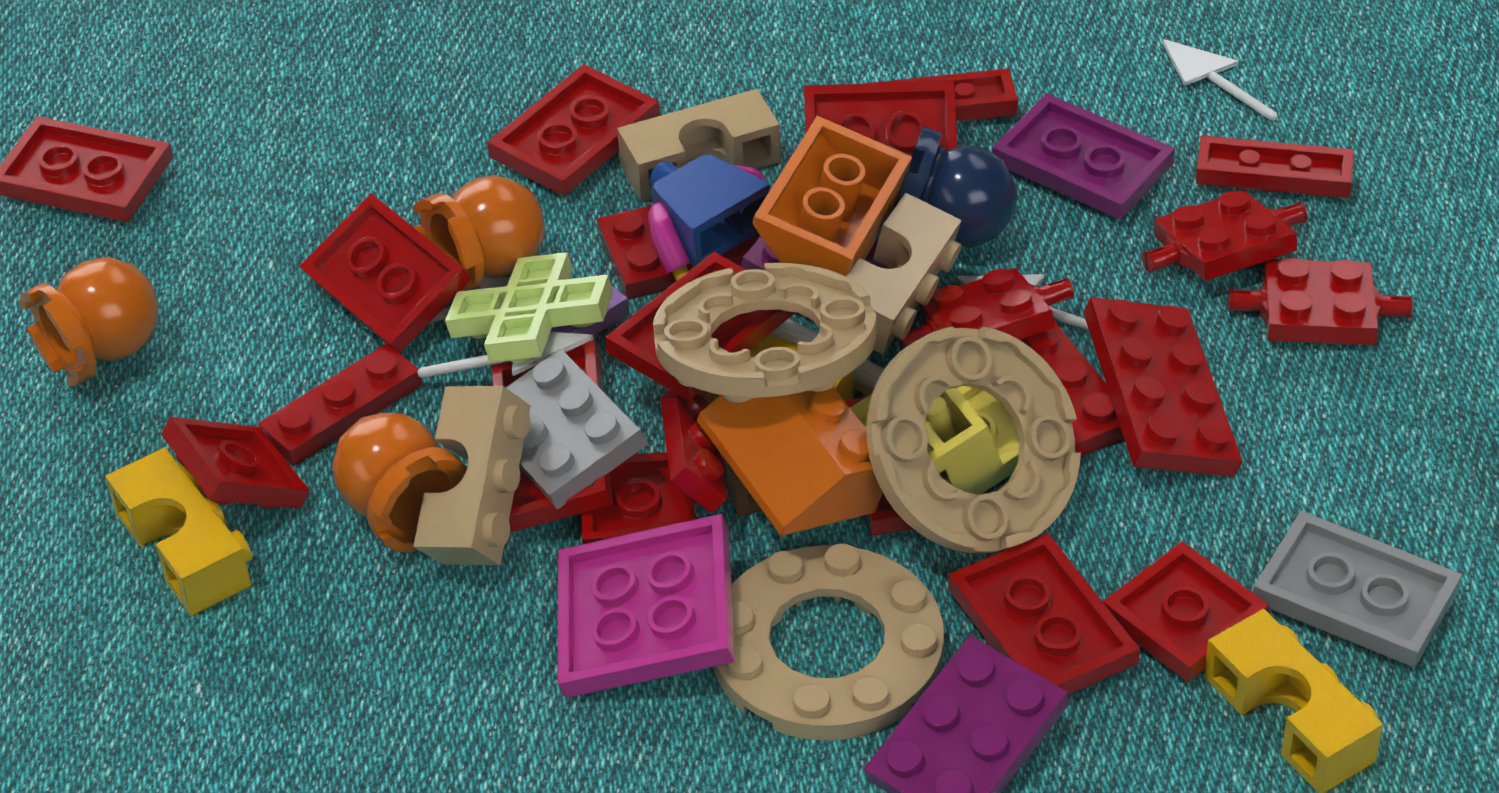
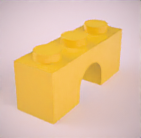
(202, 556)
(1266, 664)

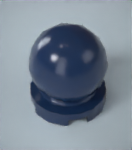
(963, 183)

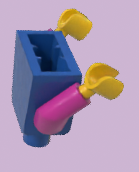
(702, 209)

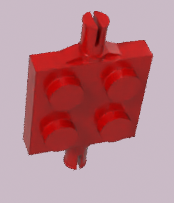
(1224, 235)
(996, 301)
(1320, 302)

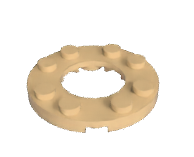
(697, 309)
(1042, 419)
(840, 705)

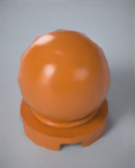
(484, 226)
(96, 313)
(385, 470)

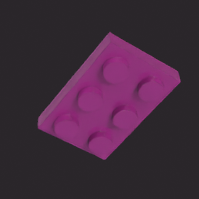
(1084, 155)
(969, 726)

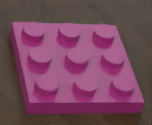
(644, 606)

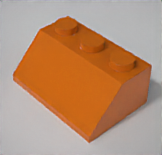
(831, 198)
(797, 456)

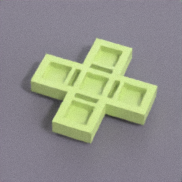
(524, 311)

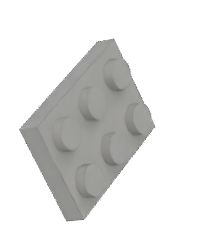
(572, 430)
(1357, 588)

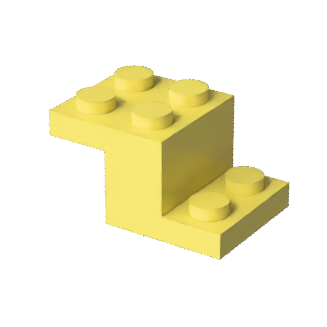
(968, 438)

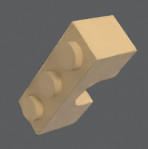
(731, 128)
(915, 246)
(473, 518)

